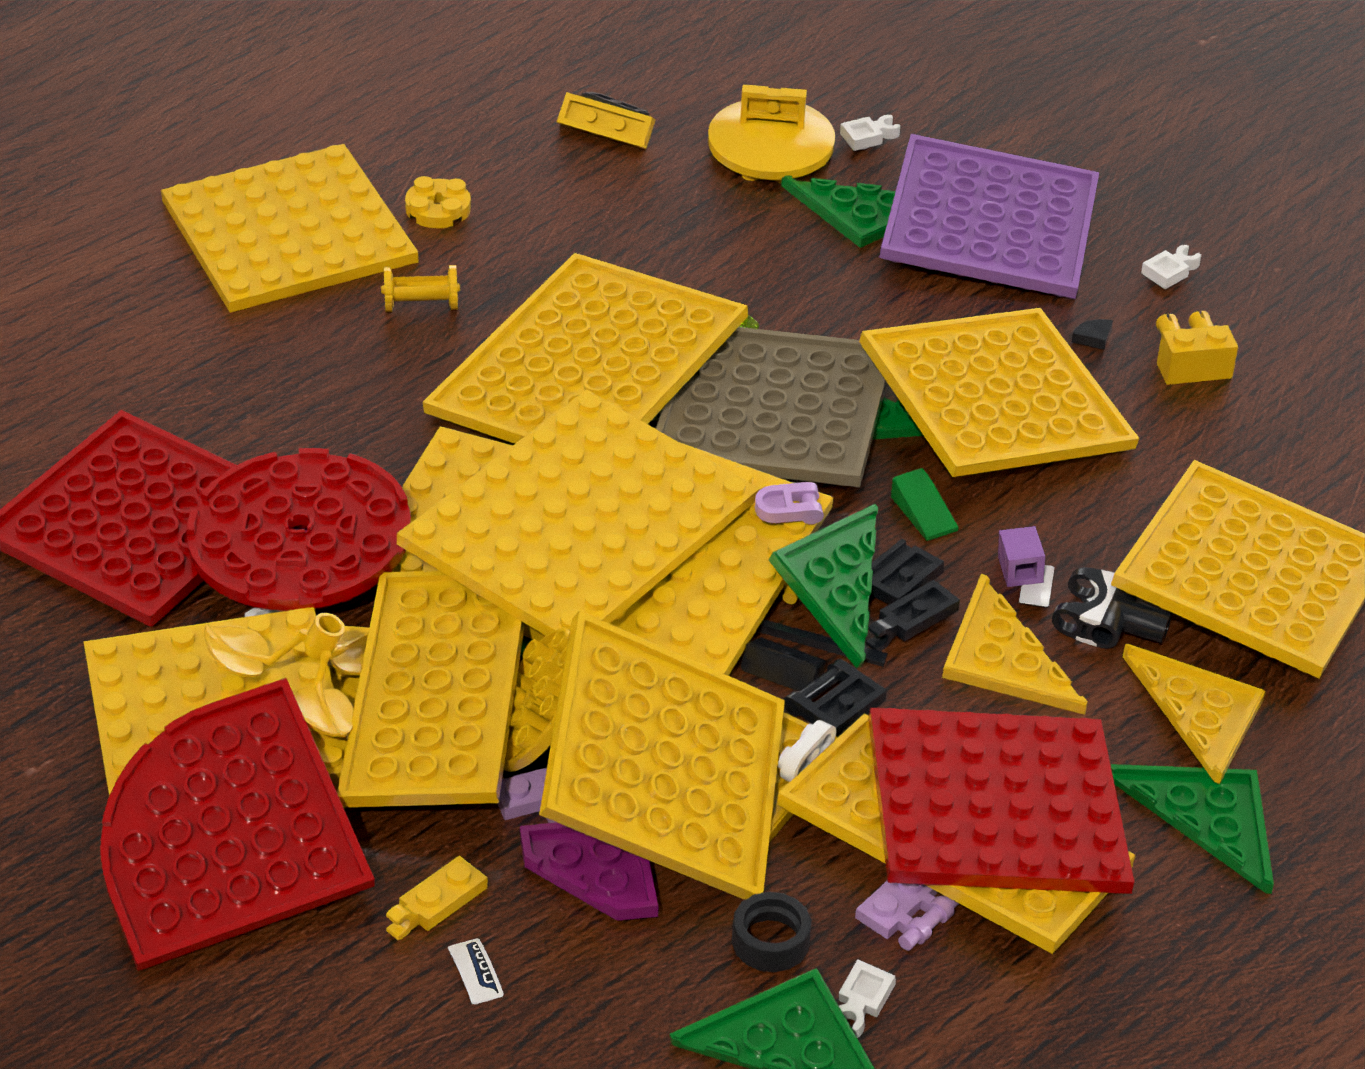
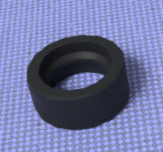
(771, 956)

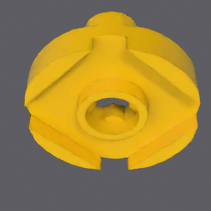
(451, 195)

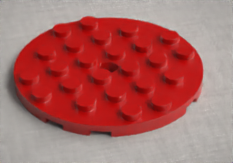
(246, 540)

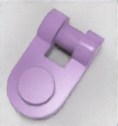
(776, 503)

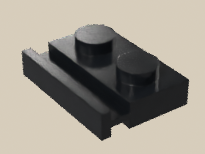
(903, 571)

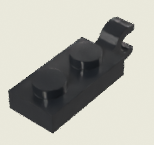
(912, 614)

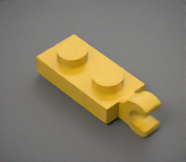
(436, 897)

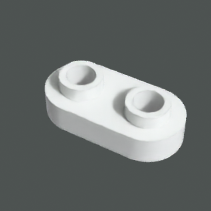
(811, 744)

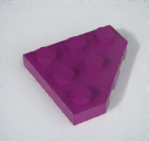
(591, 870)

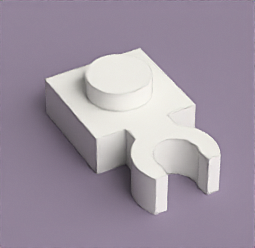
(867, 133)
(1170, 269)
(864, 993)

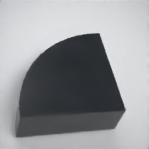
(1093, 333)

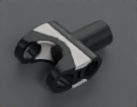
(1107, 612)

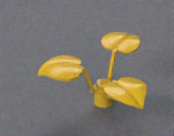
(324, 710)

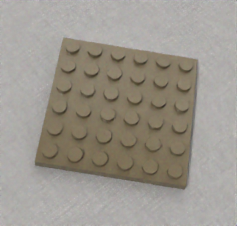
(782, 405)

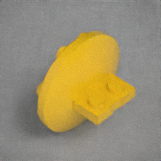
(771, 135)
(536, 699)

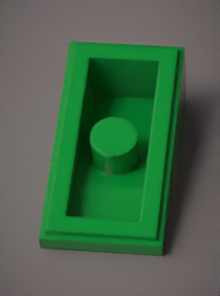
(922, 504)

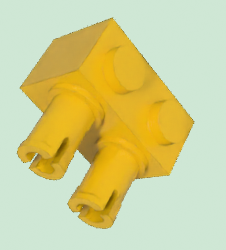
(1195, 353)

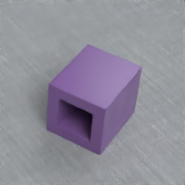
(1021, 556)

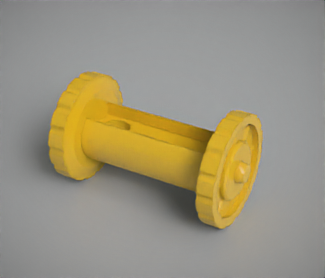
(420, 288)

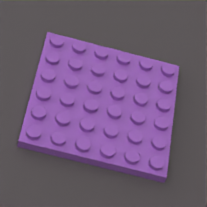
(991, 216)

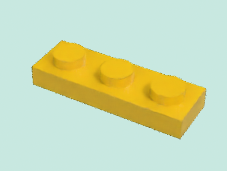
(606, 120)

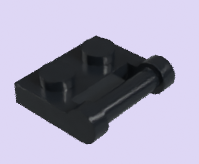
(843, 703)

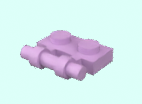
(894, 905)

